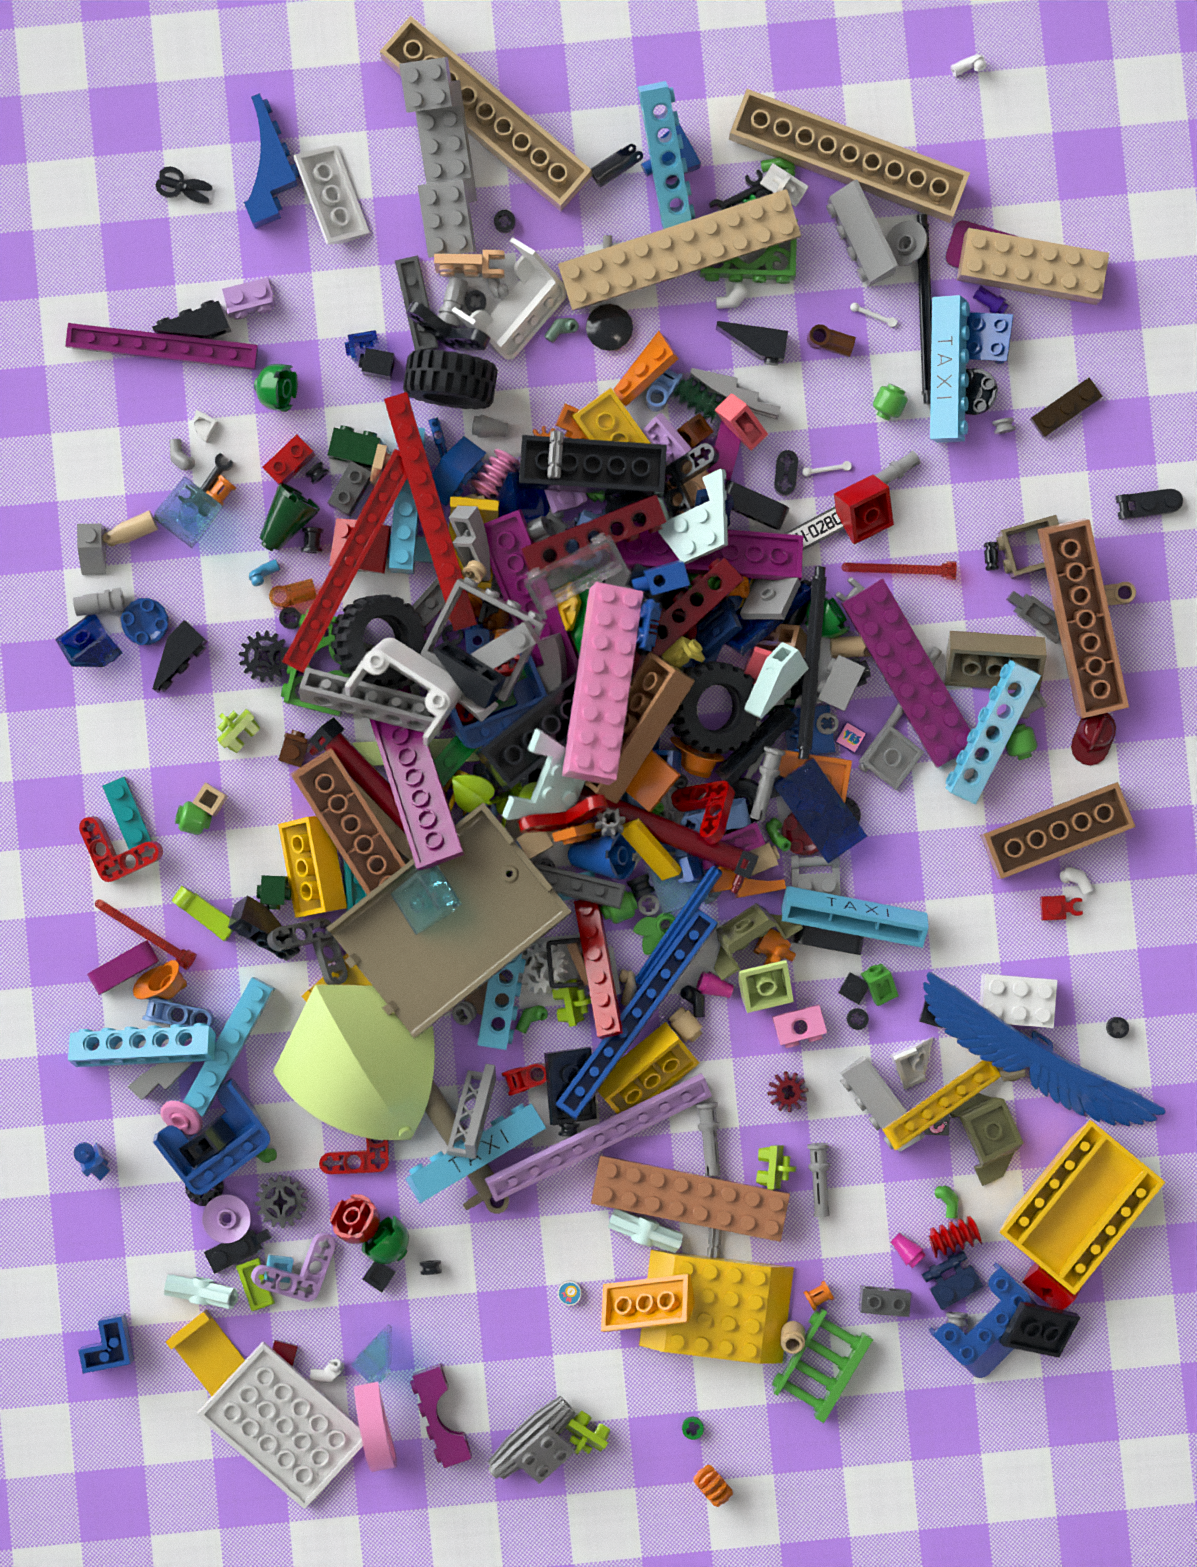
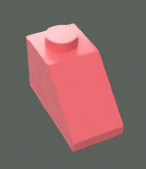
(741, 421)
(755, 662)

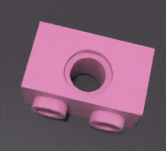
(814, 1025)

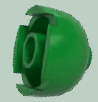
(276, 386)
(832, 619)
(388, 1242)

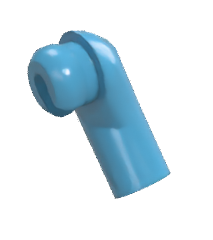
(256, 576)

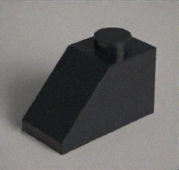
(207, 1142)

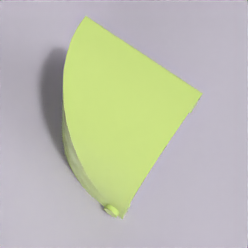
(357, 1064)

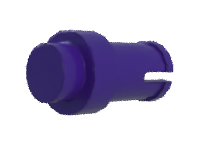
(994, 303)

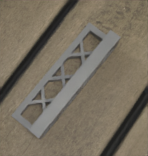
(477, 1114)

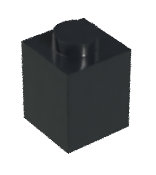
(377, 363)

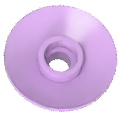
(213, 1218)

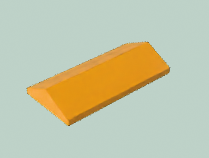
(647, 1303)

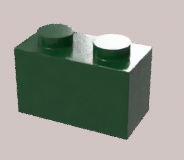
(353, 446)

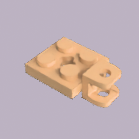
(469, 264)

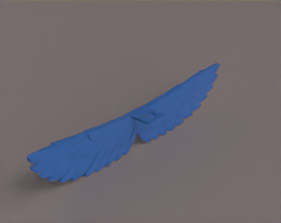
(1053, 1074)

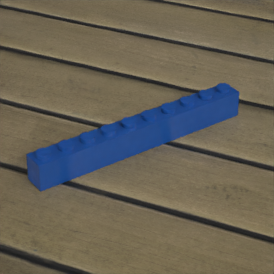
(637, 1014)

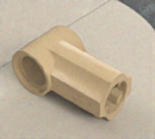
(1112, 593)

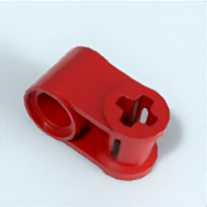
(523, 1078)

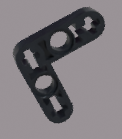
(451, 337)
(678, 477)

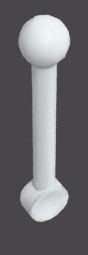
(891, 322)
(846, 466)

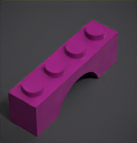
(450, 1444)

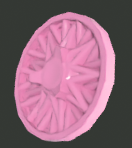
(182, 1117)

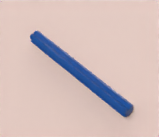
(679, 923)

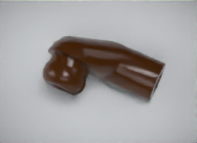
(496, 620)

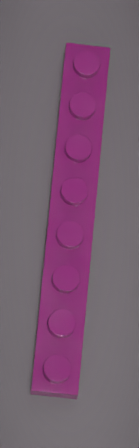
(161, 346)

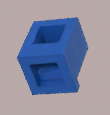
(476, 631)

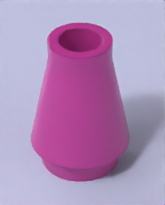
(712, 985)
(908, 1250)

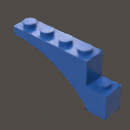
(274, 170)

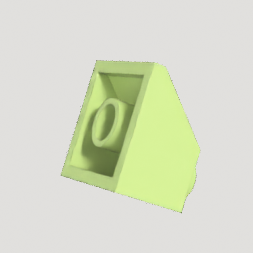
(765, 986)

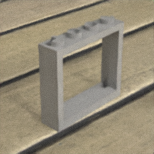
(492, 597)

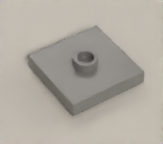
(770, 599)
(891, 756)

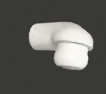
(976, 62)
(329, 1374)

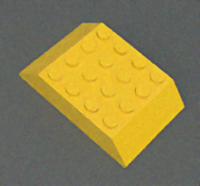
(1081, 1206)
(734, 1311)

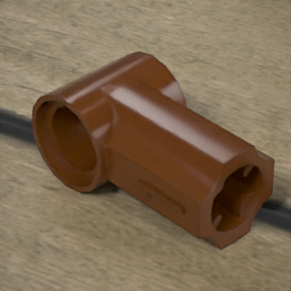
(834, 341)

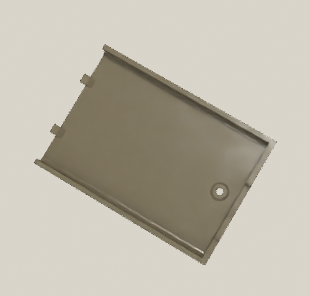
(447, 962)

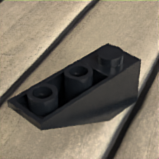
(203, 322)
(178, 651)
(255, 922)

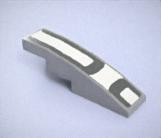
(725, 385)

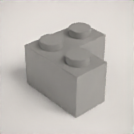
(841, 682)

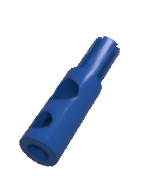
(436, 427)

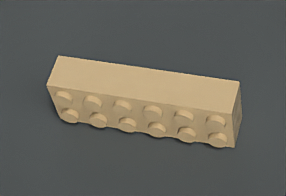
(1032, 266)

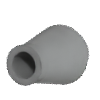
(488, 427)

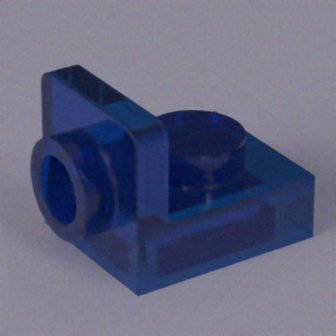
(362, 339)

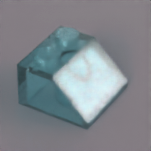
(187, 512)
(426, 898)
(376, 1357)

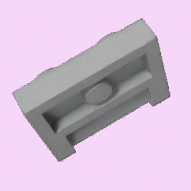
(821, 882)

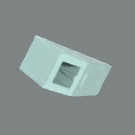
(777, 676)

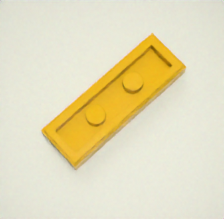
(650, 850)

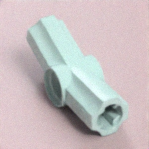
(645, 1231)
(200, 1291)

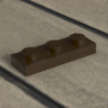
(1066, 407)

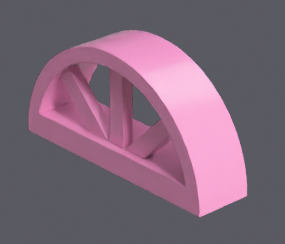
(374, 1428)

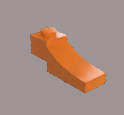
(749, 886)

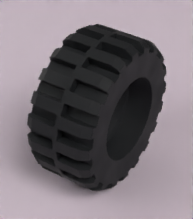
(450, 379)
(352, 626)
(739, 724)

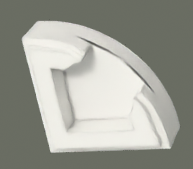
(204, 425)

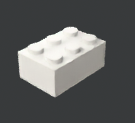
(1020, 999)

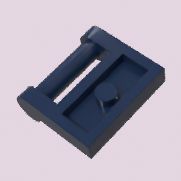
(718, 628)

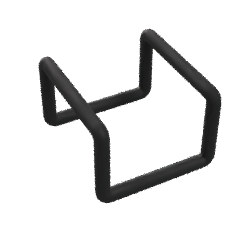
(550, 966)

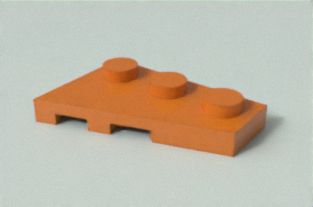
(646, 369)
(835, 769)
(576, 833)

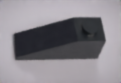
(761, 342)
(471, 675)

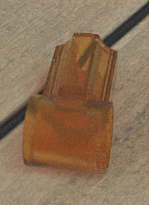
(296, 593)

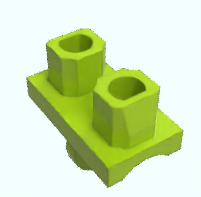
(229, 736)
(575, 1004)
(778, 1167)
(596, 1439)

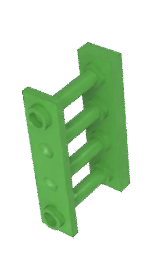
(834, 1385)

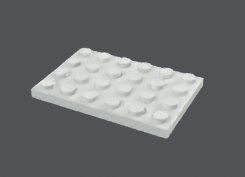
(283, 1425)

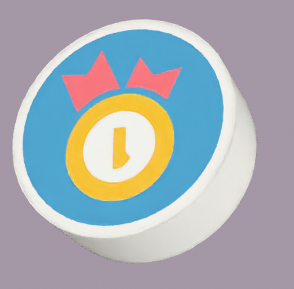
(569, 1292)

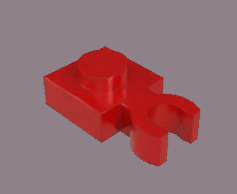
(1056, 907)

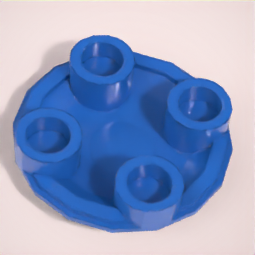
(144, 621)

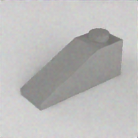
(507, 645)

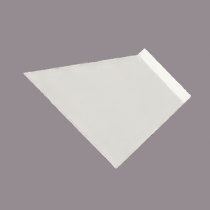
(912, 1063)

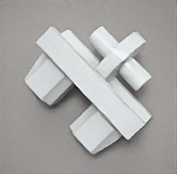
(778, 180)

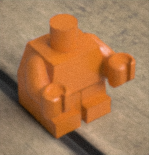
(774, 947)

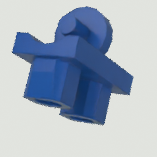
(91, 1160)

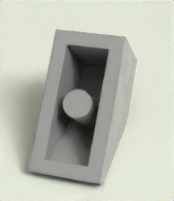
(91, 548)

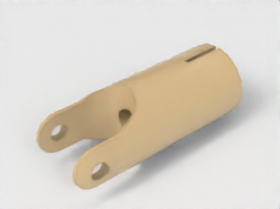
(131, 529)
(848, 647)

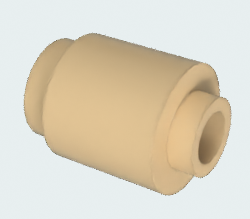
(685, 1025)
(793, 1337)

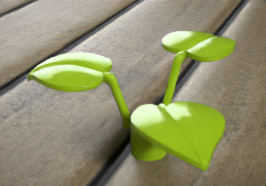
(474, 790)

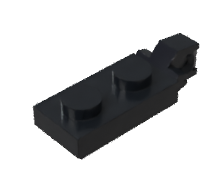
(228, 1254)

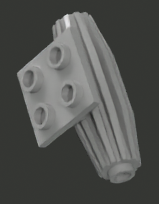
(535, 1444)

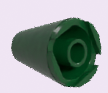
(286, 517)

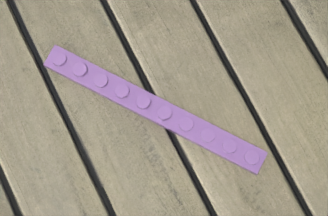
(598, 1137)

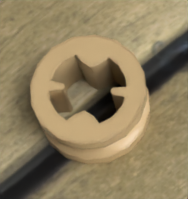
(475, 571)

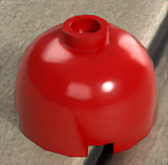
(355, 1219)

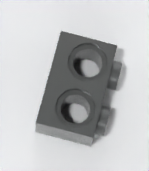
(350, 489)
(884, 1301)

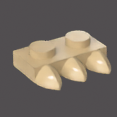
(380, 460)

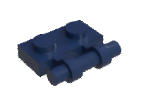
(956, 1286)

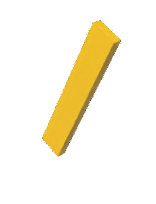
(941, 1103)

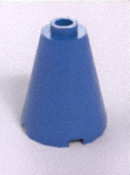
(604, 856)

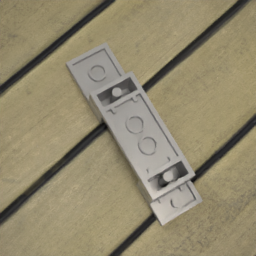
(444, 155)

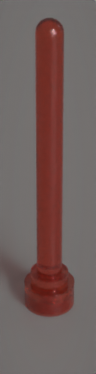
(946, 570)
(183, 957)

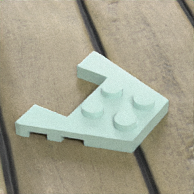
(701, 528)
(553, 791)

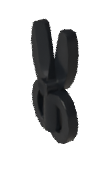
(187, 187)

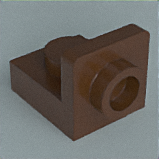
(294, 748)

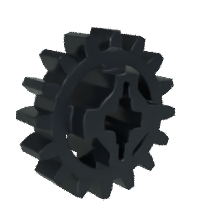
(256, 663)

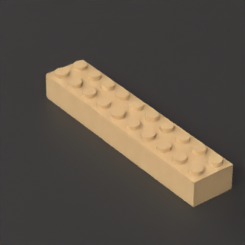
(497, 120)
(848, 155)
(679, 250)

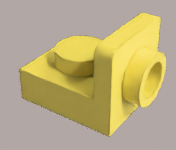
(682, 651)

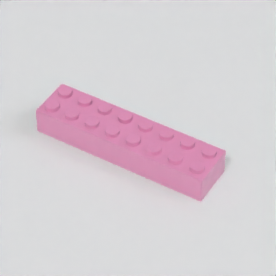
(602, 683)

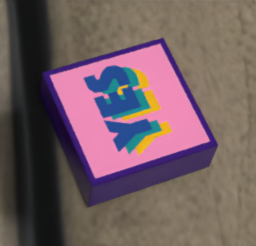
(850, 737)

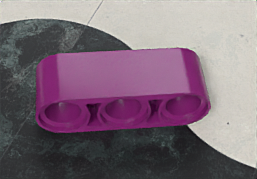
(728, 447)
(123, 967)

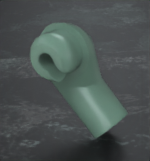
(561, 326)

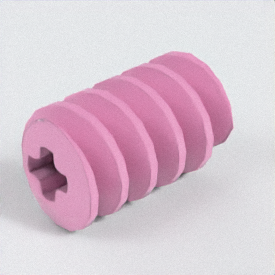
(494, 473)

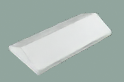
(331, 195)

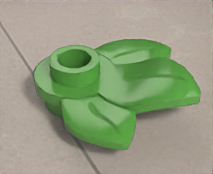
(652, 931)

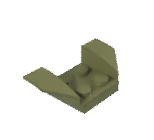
(743, 929)
(990, 1134)

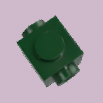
(273, 891)

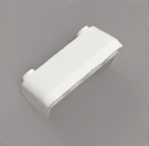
(523, 309)
(443, 690)

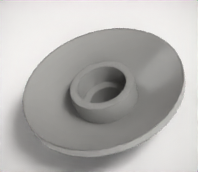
(904, 234)

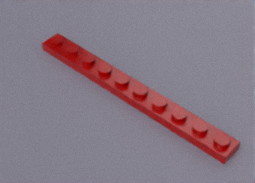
(428, 506)
(347, 564)

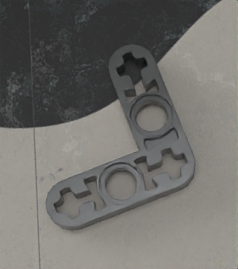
(319, 941)

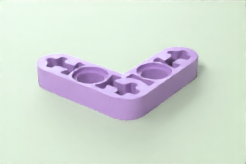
(305, 1278)

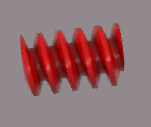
(954, 1236)

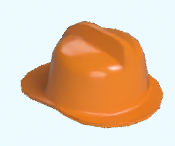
(696, 761)
(161, 981)

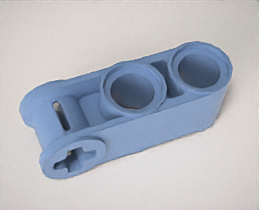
(737, 819)
(165, 1009)

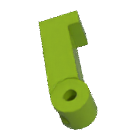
(203, 912)

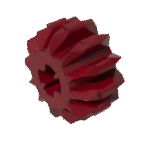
(795, 1088)

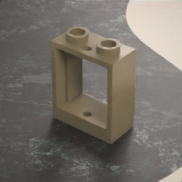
(1004, 545)

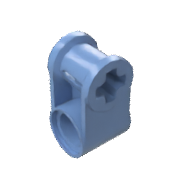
(665, 386)

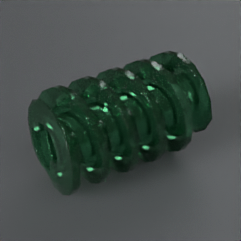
(697, 398)

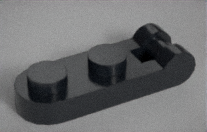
(1149, 503)

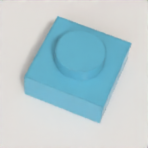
(282, 1263)

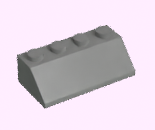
(862, 234)
(874, 1096)

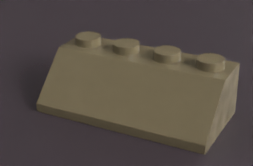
(977, 657)

